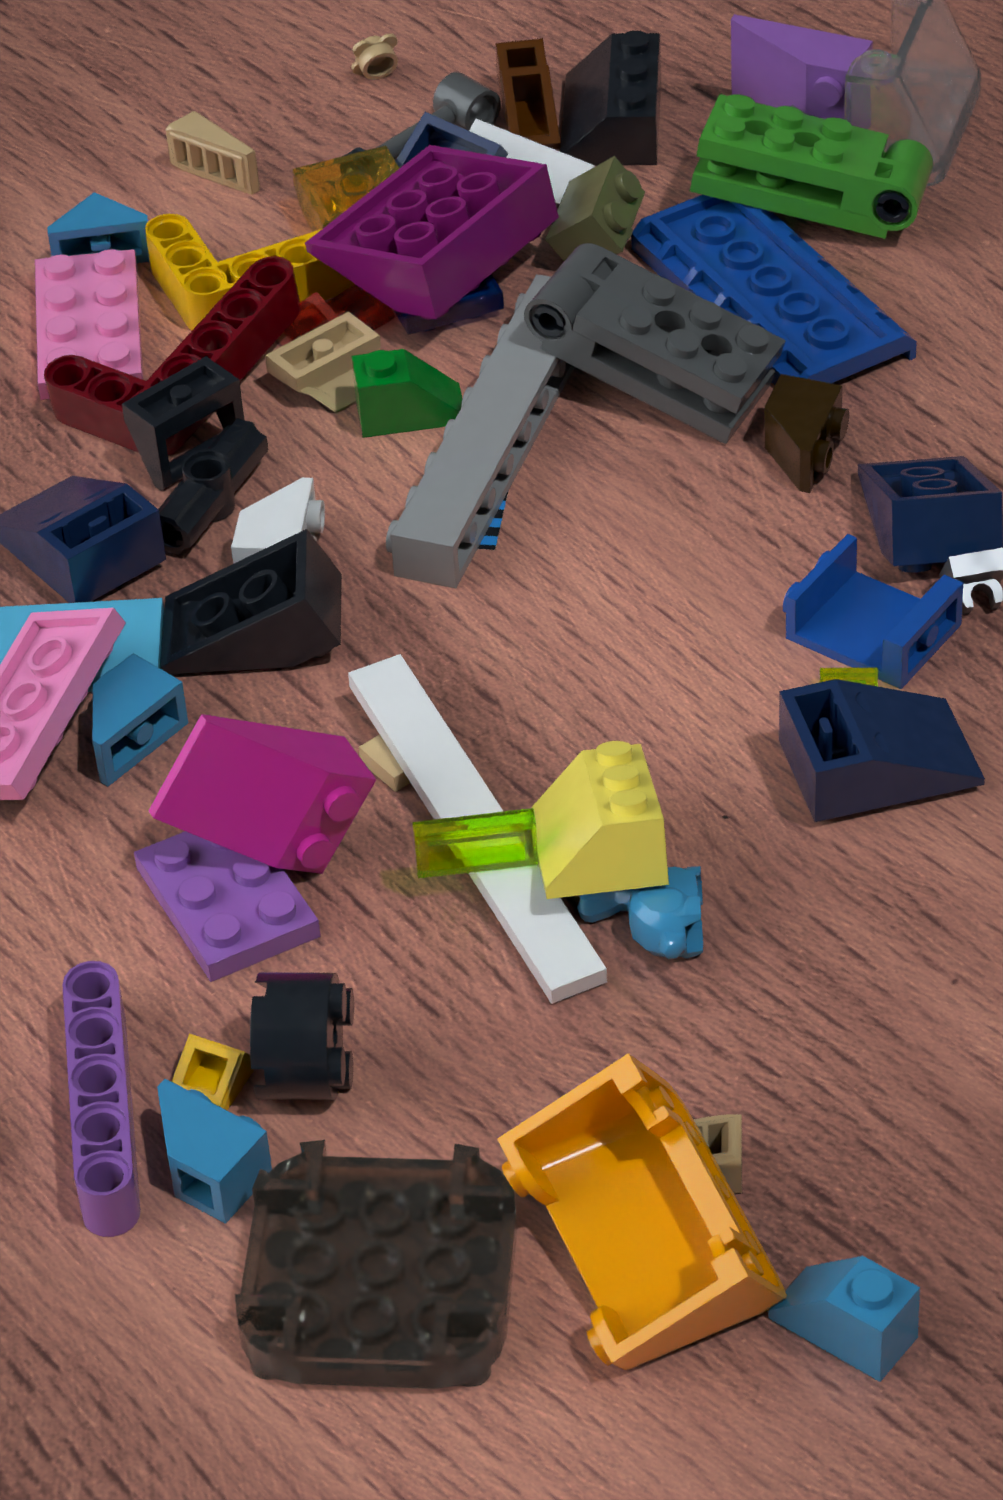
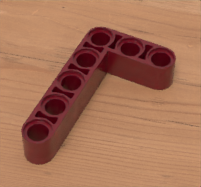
(231, 335)

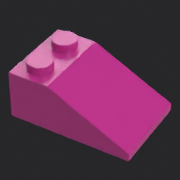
(265, 791)

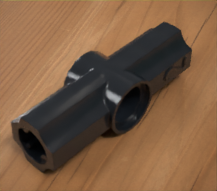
(210, 484)

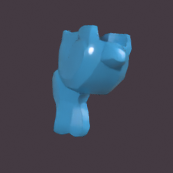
(660, 917)

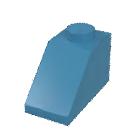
(133, 715)
(853, 1312)

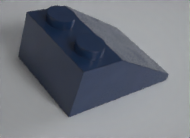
(931, 510)

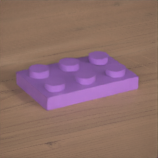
(225, 903)

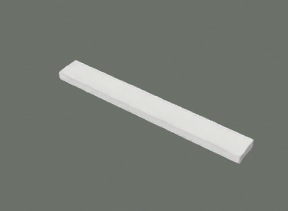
(452, 787)

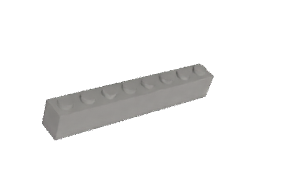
(478, 455)

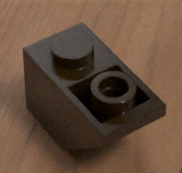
(802, 426)

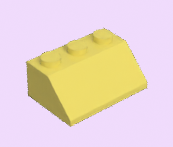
(601, 825)

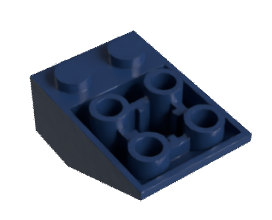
(84, 536)
(871, 747)

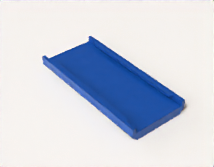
(773, 279)

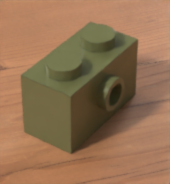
(597, 209)

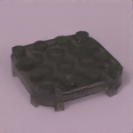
(378, 1270)

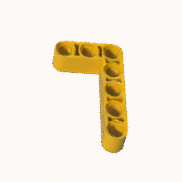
(197, 281)

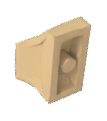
(322, 360)

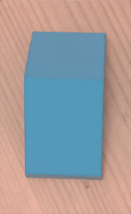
(99, 226)

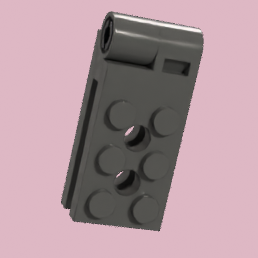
(654, 340)

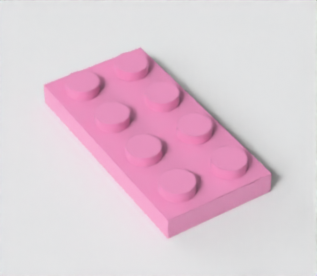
(88, 310)
(43, 685)

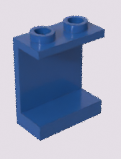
(867, 620)

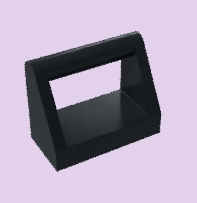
(173, 407)

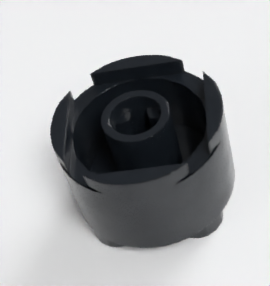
(300, 1036)

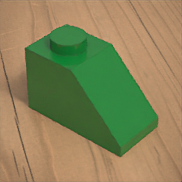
(402, 393)

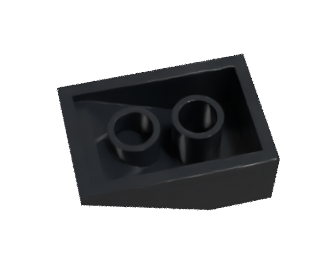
(256, 612)

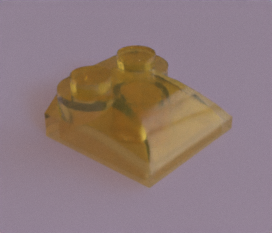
(338, 183)

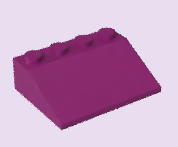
(438, 228)

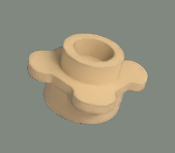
(375, 56)

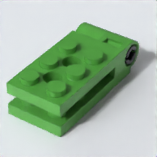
(810, 167)

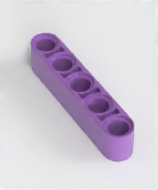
(100, 1099)

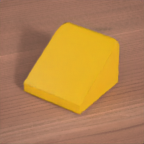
(213, 1070)

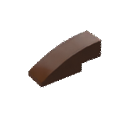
(527, 91)

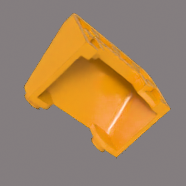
(641, 1214)

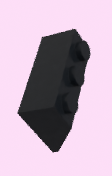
(615, 101)

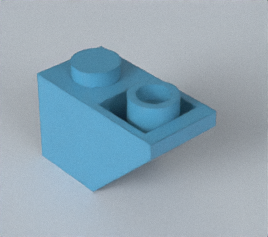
(210, 1151)

